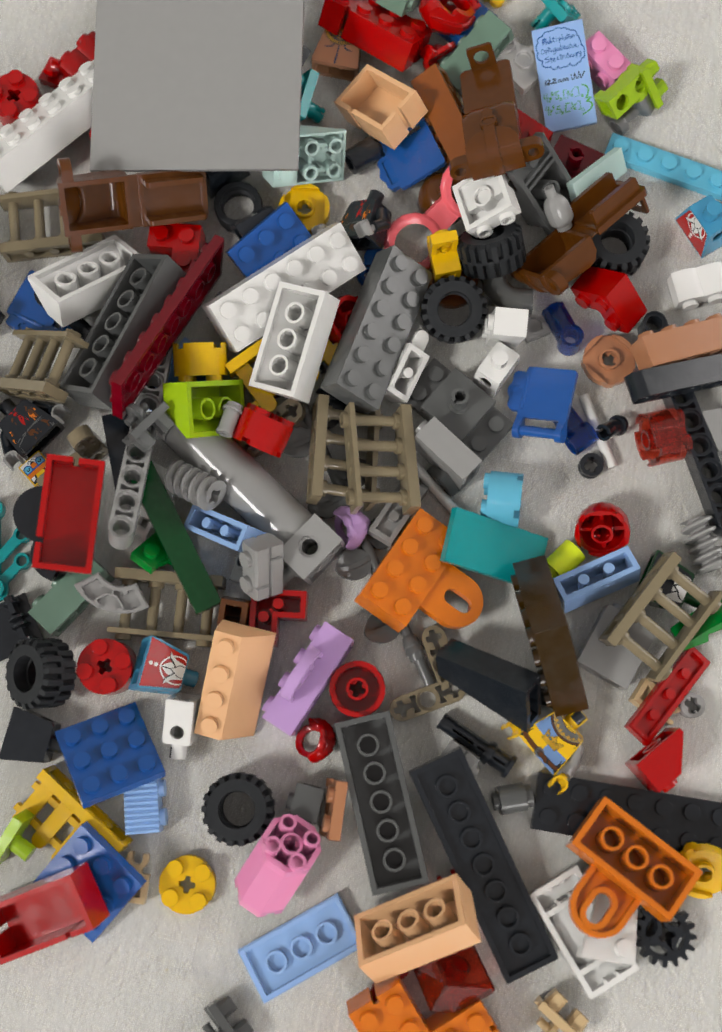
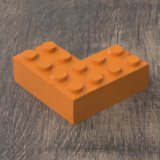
(399, 1013)

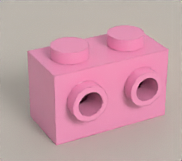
(604, 61)

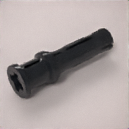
(490, 750)

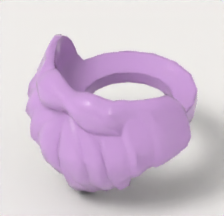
(356, 525)

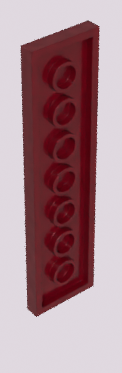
(166, 327)

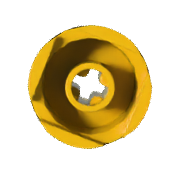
(200, 360)

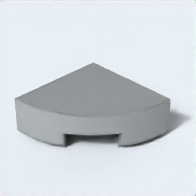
(536, 330)

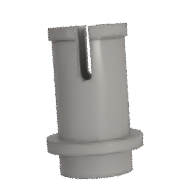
(229, 419)

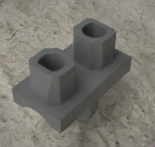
(140, 435)
(219, 1012)

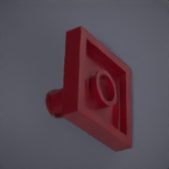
(575, 155)

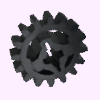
(651, 938)

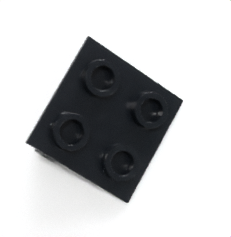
(16, 623)

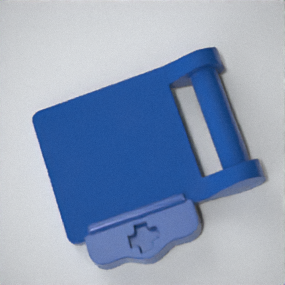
(411, 160)
(26, 312)
(542, 396)

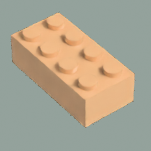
(416, 929)

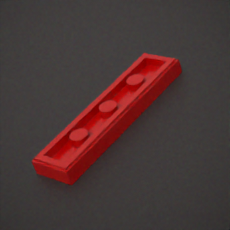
(666, 696)

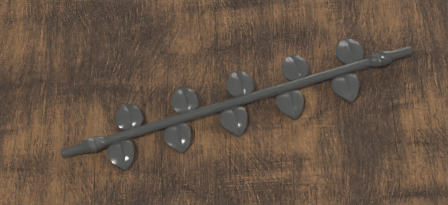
(358, 562)

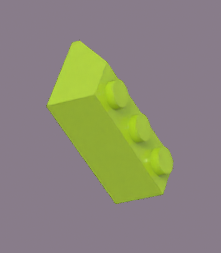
(199, 404)

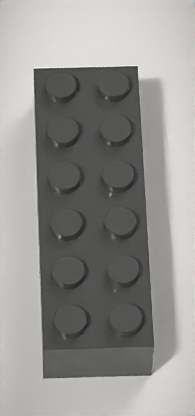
(116, 330)
(377, 330)
(381, 803)

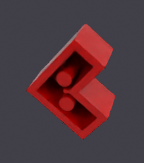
(178, 241)
(610, 295)
(287, 606)

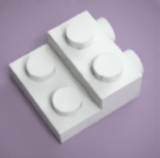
(486, 204)

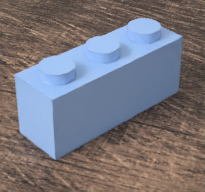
(219, 528)
(597, 579)

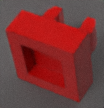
(51, 74)

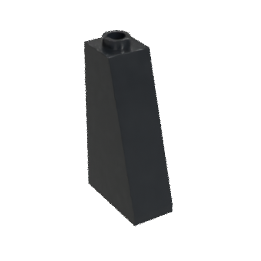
(492, 681)

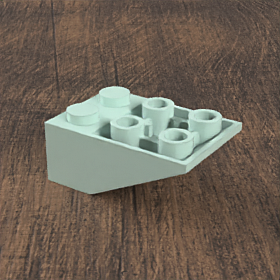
(319, 158)

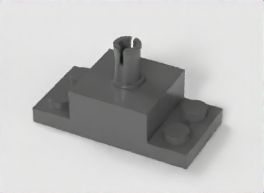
(531, 181)
(460, 408)

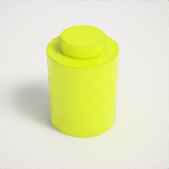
(565, 558)

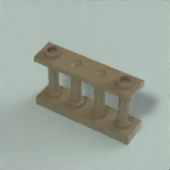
(40, 246)
(39, 386)
(402, 446)
(319, 462)
(156, 582)
(634, 612)

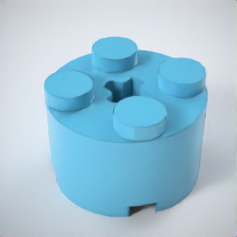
(503, 497)

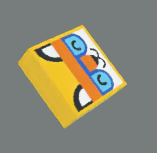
(34, 467)

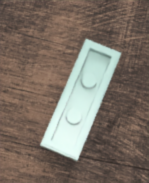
(610, 162)

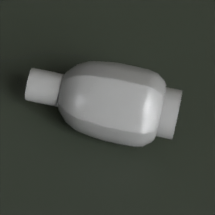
(557, 209)

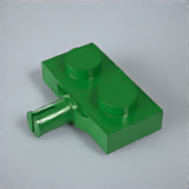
(150, 555)

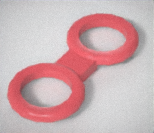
(437, 217)

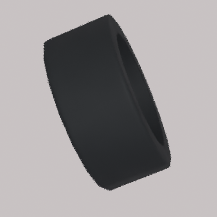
(230, 191)

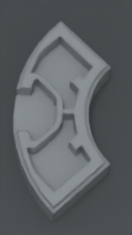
(111, 597)

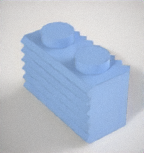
(145, 808)

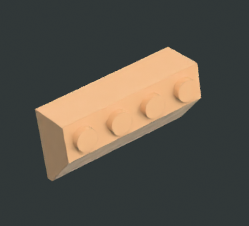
(234, 681)

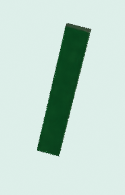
(177, 544)

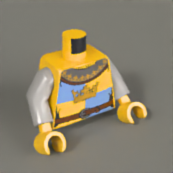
(555, 743)

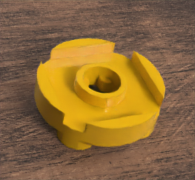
(316, 200)
(708, 857)
(175, 872)

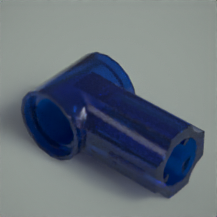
(563, 326)
(579, 433)

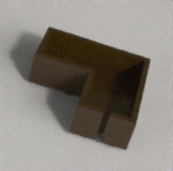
(550, 633)

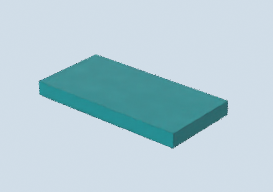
(488, 545)

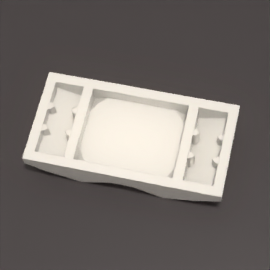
(552, 905)

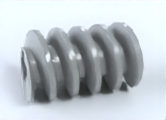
(194, 485)
(703, 544)

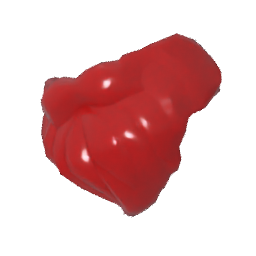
(433, 54)
(326, 742)

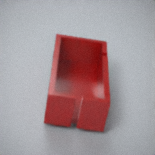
(377, 30)
(69, 514)
(50, 912)

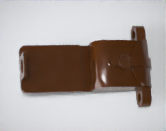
(491, 121)
(122, 201)
(572, 252)

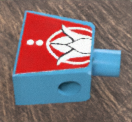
(703, 225)
(161, 668)

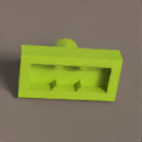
(12, 838)

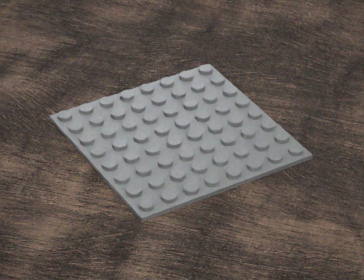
(197, 85)

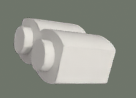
(696, 286)

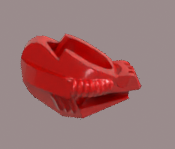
(448, 17)

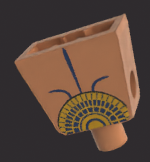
(336, 56)

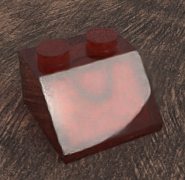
(454, 981)

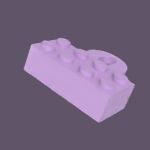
(308, 679)

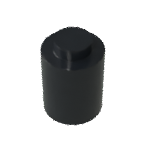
(363, 154)

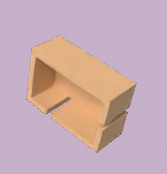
(381, 106)

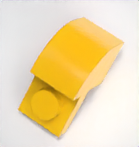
(443, 254)

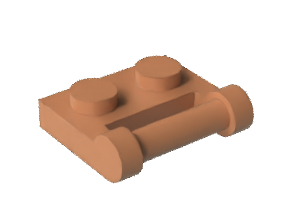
(334, 809)

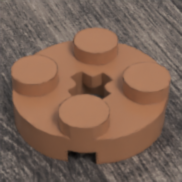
(608, 375)

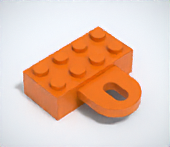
(416, 579)
(627, 867)

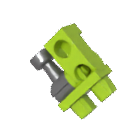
(632, 95)

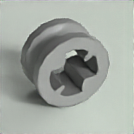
(698, 700)

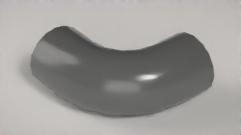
(505, 295)

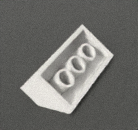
(82, 280)
(294, 341)

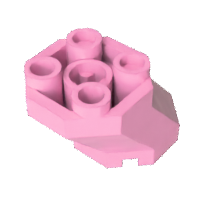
(277, 865)

